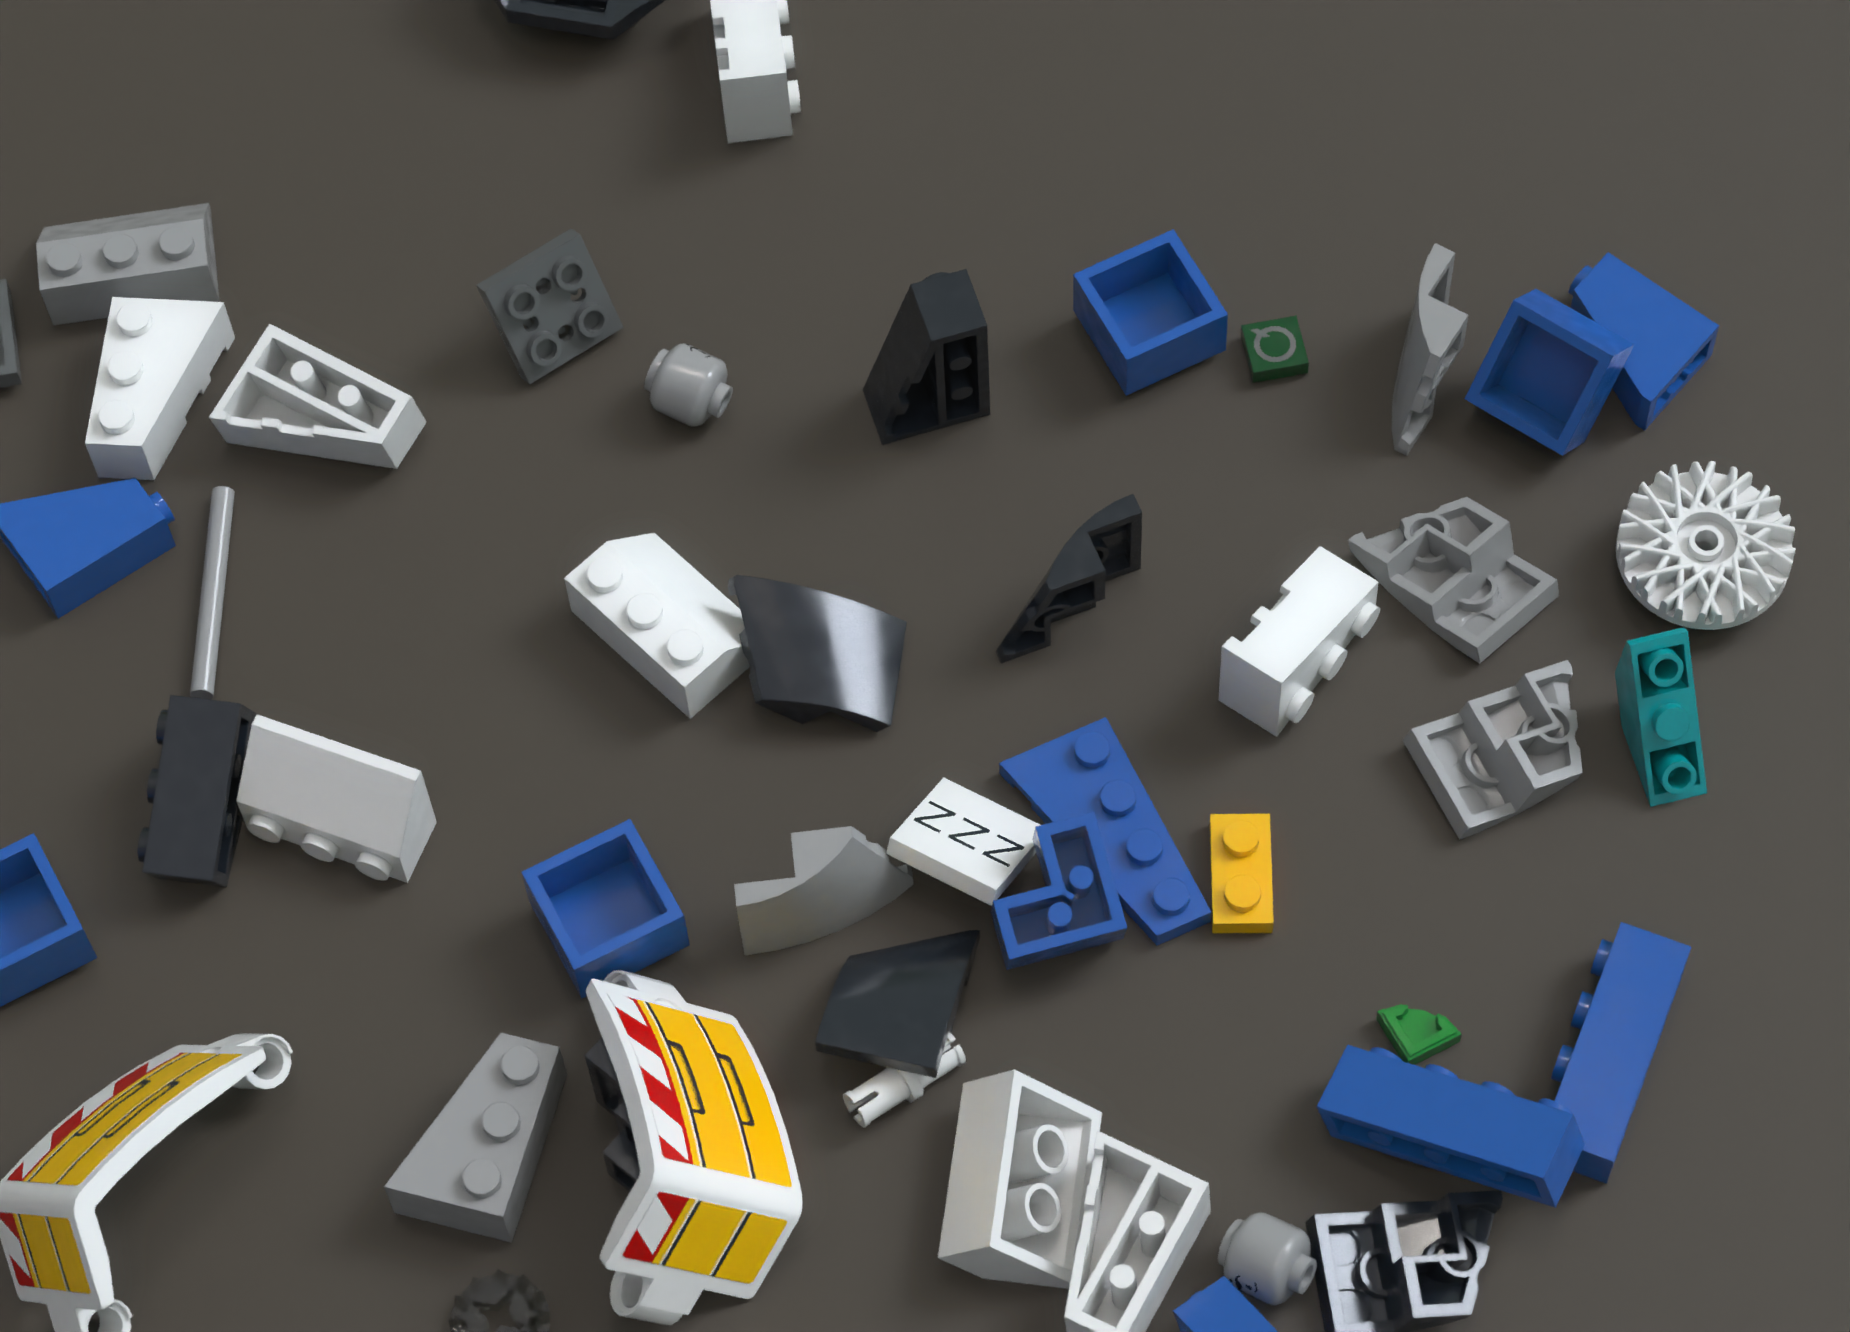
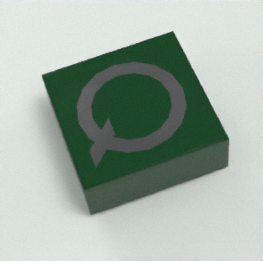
(1274, 349)

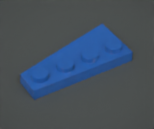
(1090, 774)

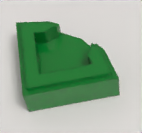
(1416, 1032)

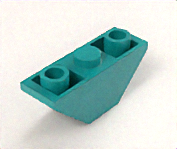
(1661, 715)

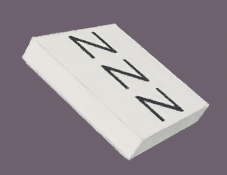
(965, 841)

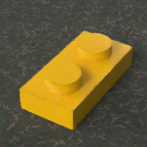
(1241, 873)

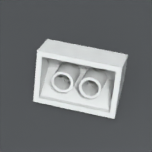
(660, 618)
(334, 800)
(1018, 1180)

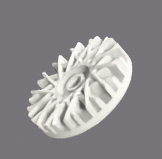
(1705, 547)

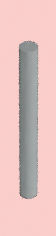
(212, 593)

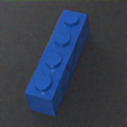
(1617, 1039)
(1452, 1124)

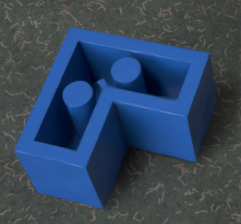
(1074, 908)

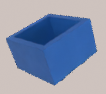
(1150, 312)
(1549, 371)
(606, 906)
(37, 923)

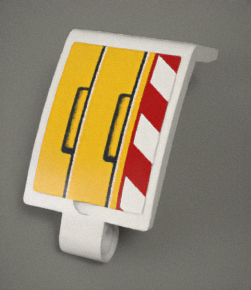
(710, 1151)
(54, 1189)

